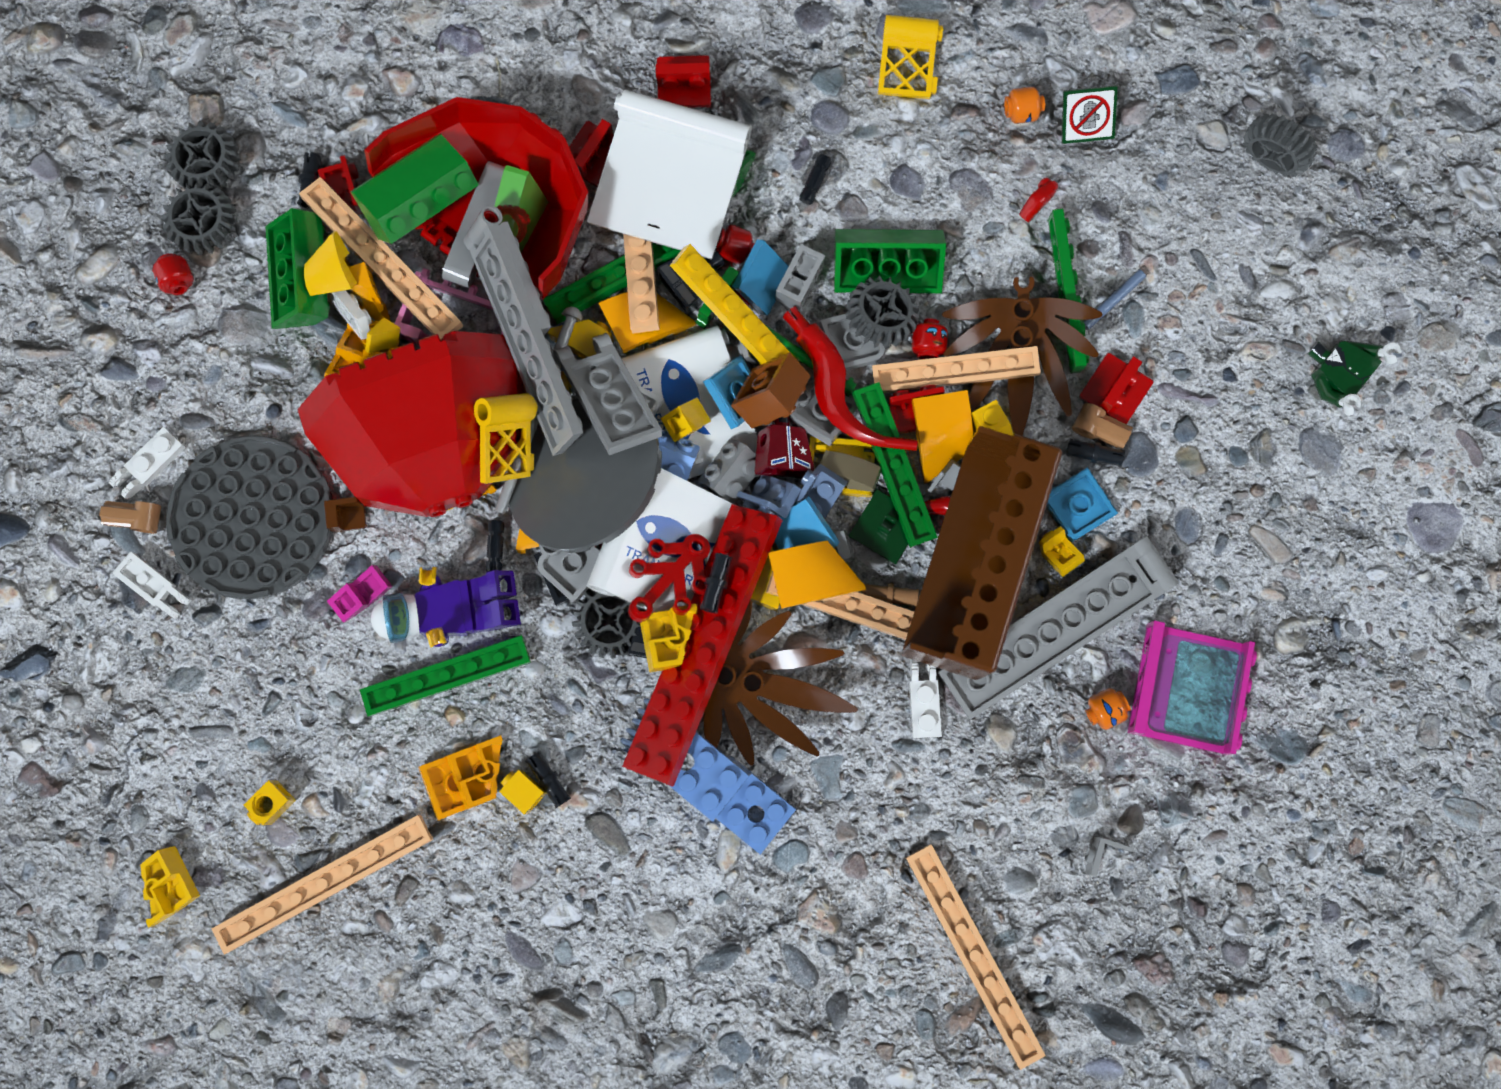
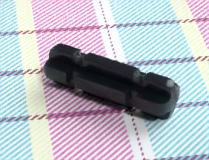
(815, 179)
(495, 545)

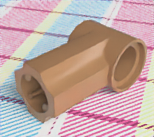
(1094, 423)
(138, 517)

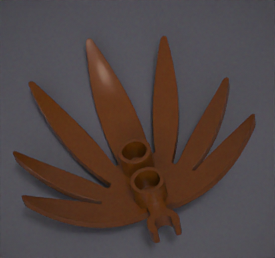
(1023, 326)
(744, 680)

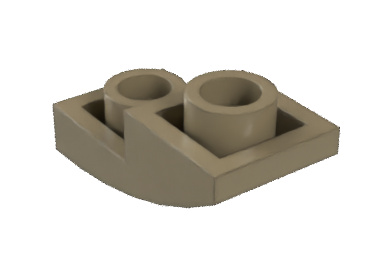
(856, 471)

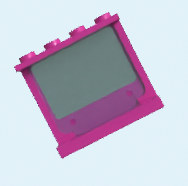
(1192, 689)

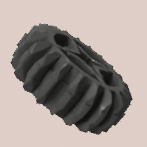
(202, 141)
(1280, 145)
(214, 222)
(868, 302)
(600, 629)

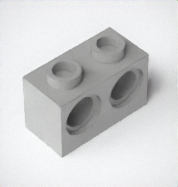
(800, 277)

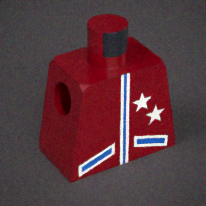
(783, 450)

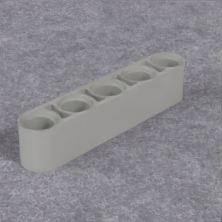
(459, 264)

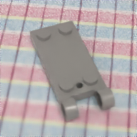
(609, 396)

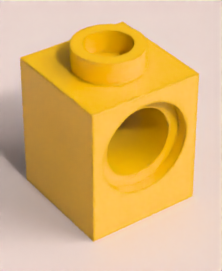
(685, 419)
(522, 791)
(281, 802)

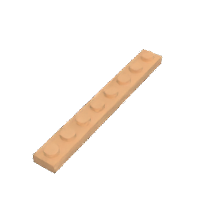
(380, 259)
(322, 884)
(975, 957)

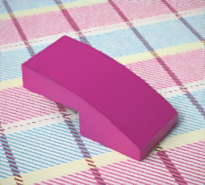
(359, 594)

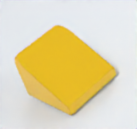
(382, 336)

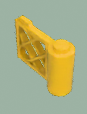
(913, 35)
(507, 414)

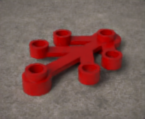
(672, 572)

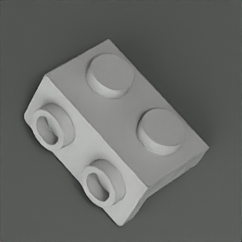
(730, 470)

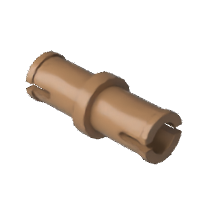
(892, 594)

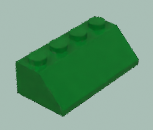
(414, 189)
(290, 244)
(902, 254)

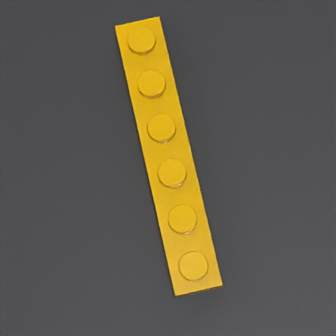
(727, 305)

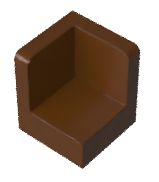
(345, 515)

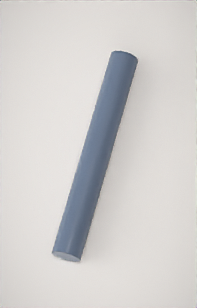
(1116, 297)

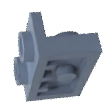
(822, 487)
(771, 496)

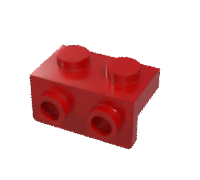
(342, 180)
(902, 409)

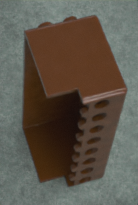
(982, 553)

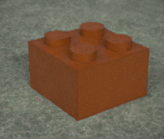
(771, 391)

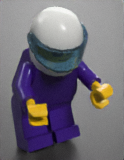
(447, 608)

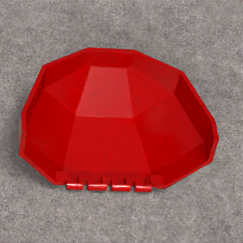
(508, 137)
(407, 424)

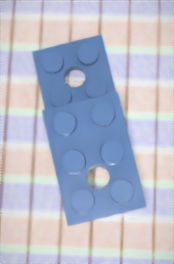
(726, 791)

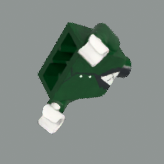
(1347, 369)

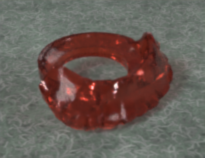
(519, 216)

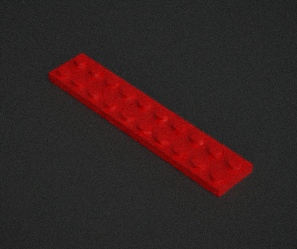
(686, 689)

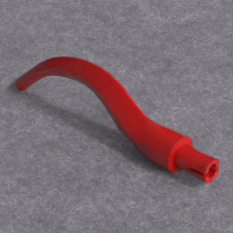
(830, 384)

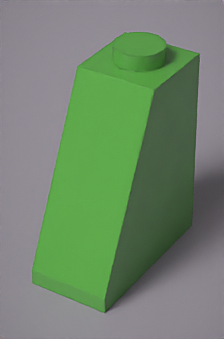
(521, 190)

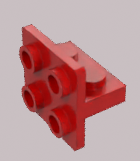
(684, 80)
(591, 149)
(1117, 387)

